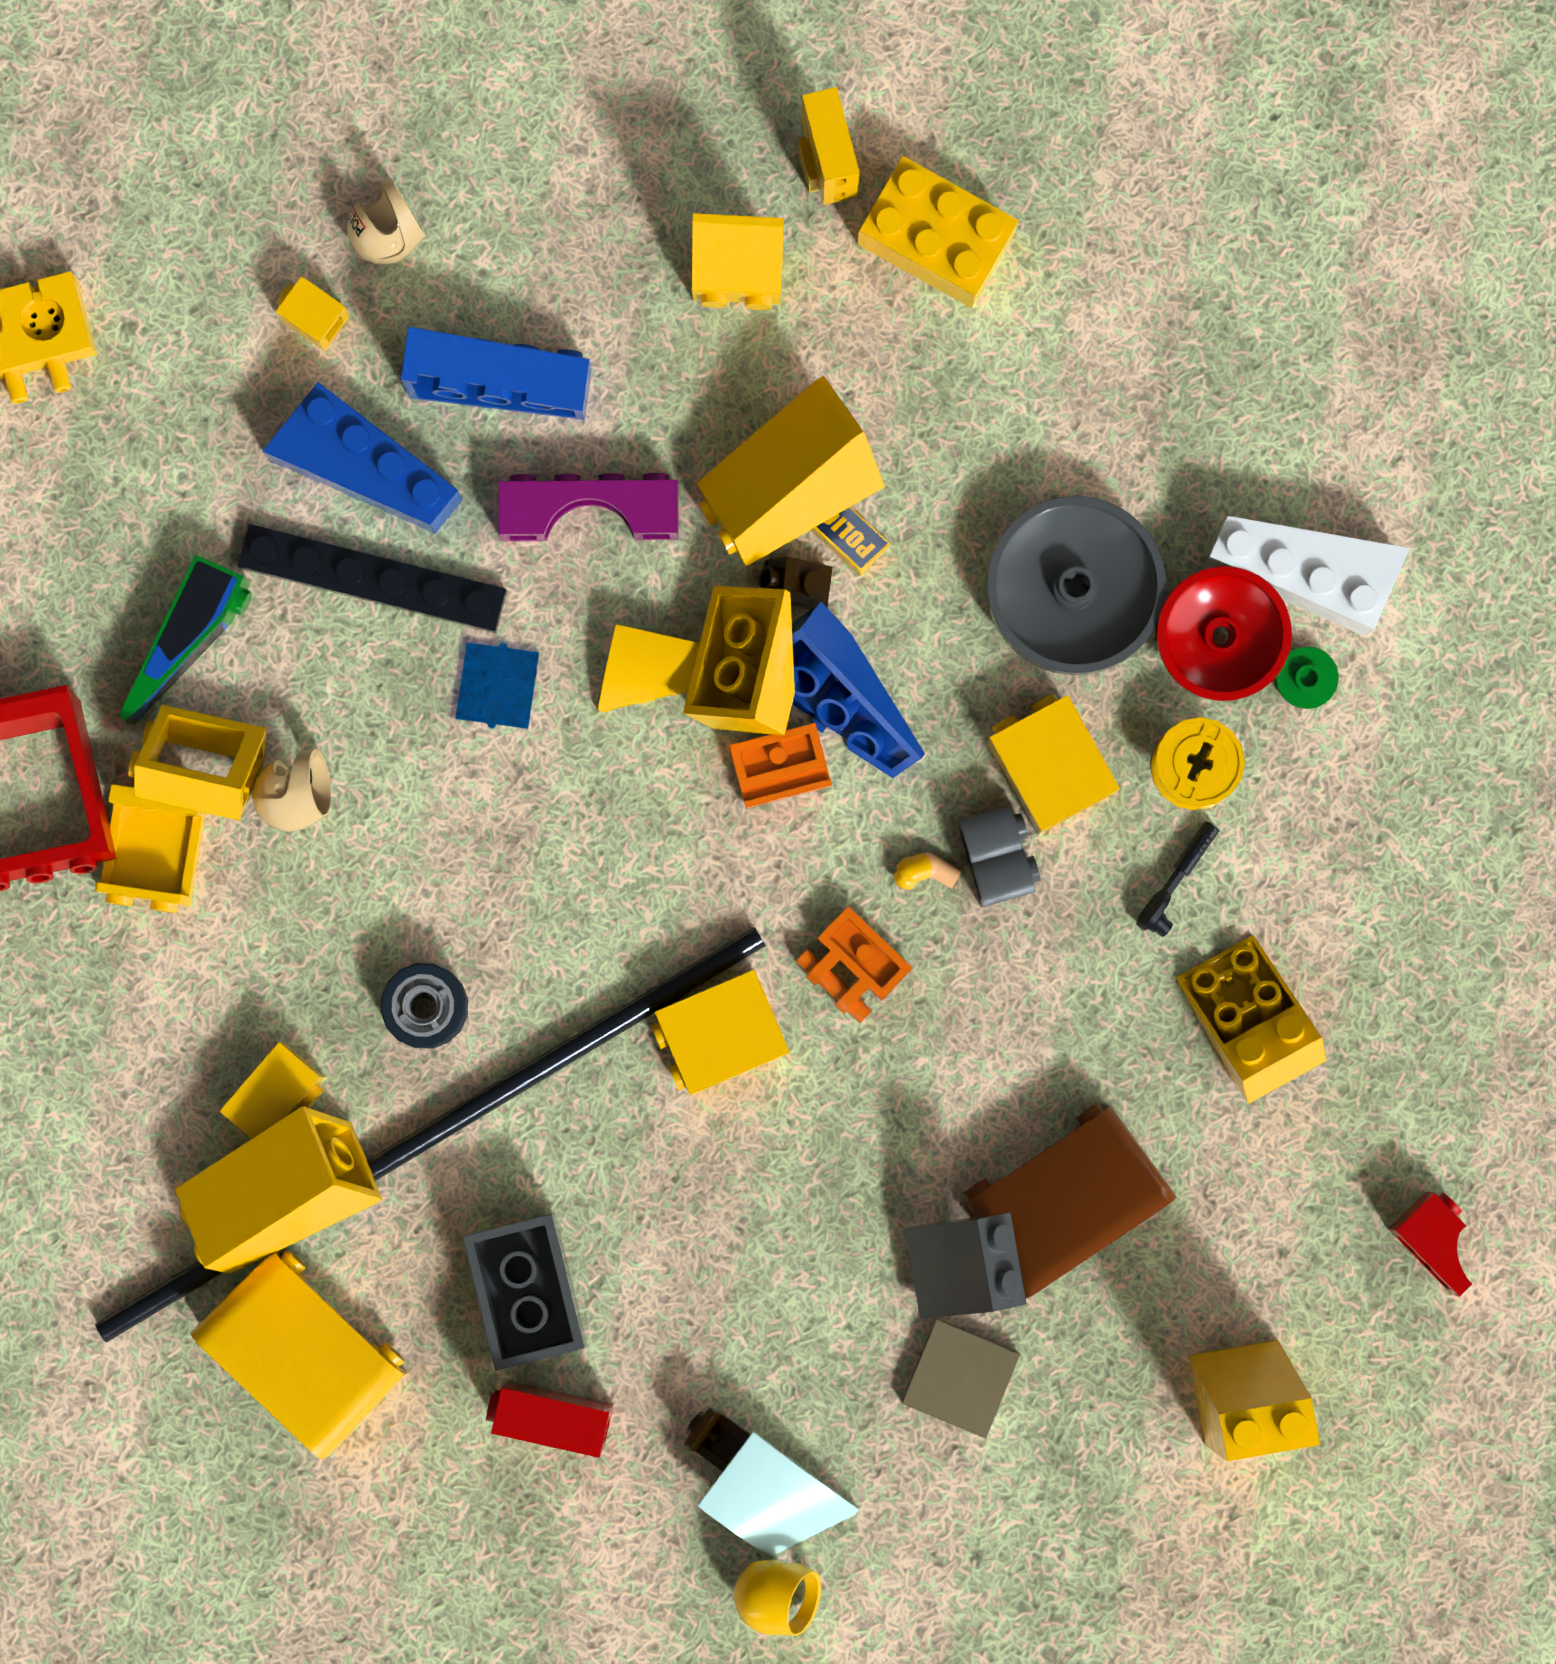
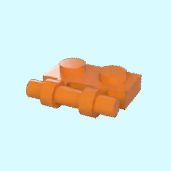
(863, 954)

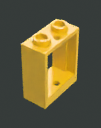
(194, 788)

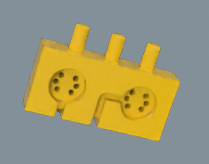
(42, 332)

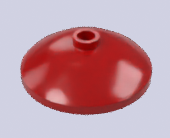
(1255, 625)

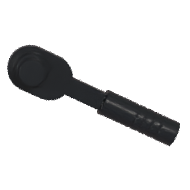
(1152, 915)

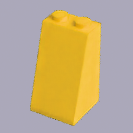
(790, 475)
(277, 1190)
(1252, 1401)

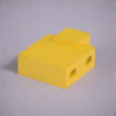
(827, 148)

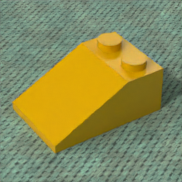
(737, 260)
(744, 662)

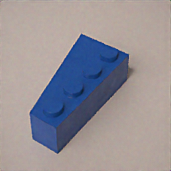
(495, 374)
(352, 455)

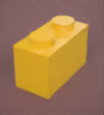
(273, 1091)

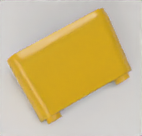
(298, 1354)

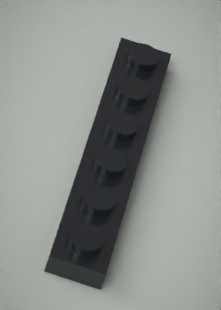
(372, 578)

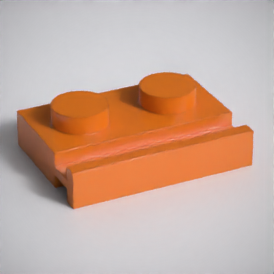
(780, 766)

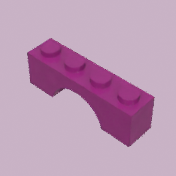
(533, 507)

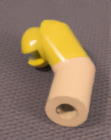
(922, 867)

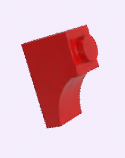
(1431, 1235)

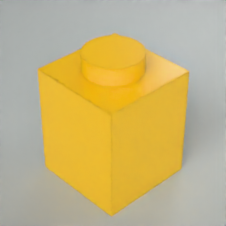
(311, 312)

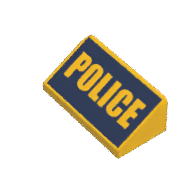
(852, 540)

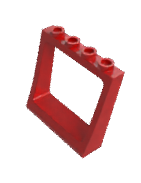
(43, 712)

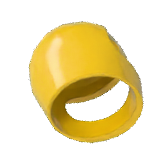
(765, 1596)

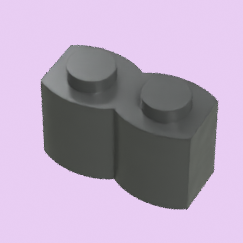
(998, 856)

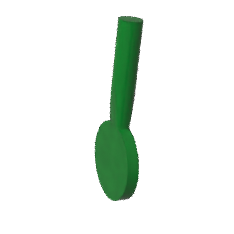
(1308, 678)

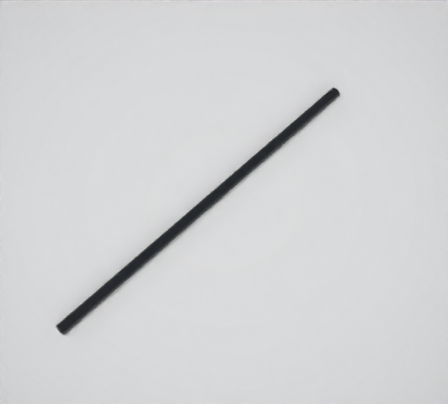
(474, 1108)

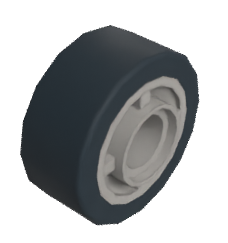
(399, 998)

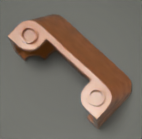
(1074, 1197)

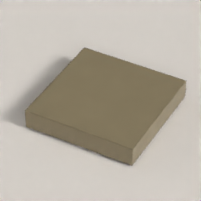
(960, 1378)

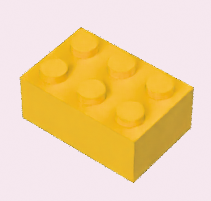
(937, 231)

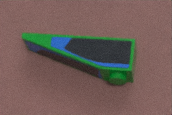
(196, 618)

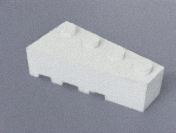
(1314, 570)

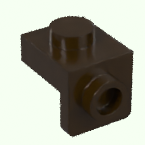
(804, 580)
(715, 1437)

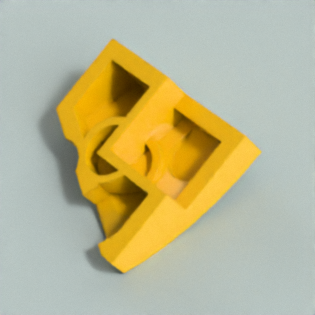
(645, 668)

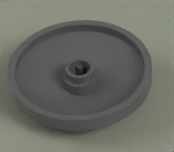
(1076, 585)

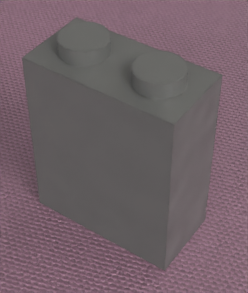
(965, 1266)

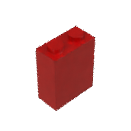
(550, 1418)

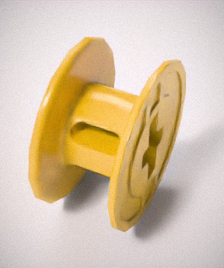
(1210, 785)

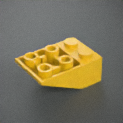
(1252, 1019)

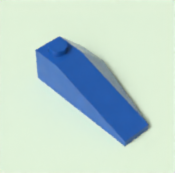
(846, 695)

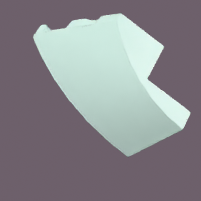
(772, 1498)

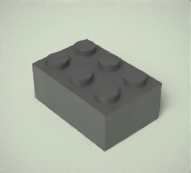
(525, 1291)

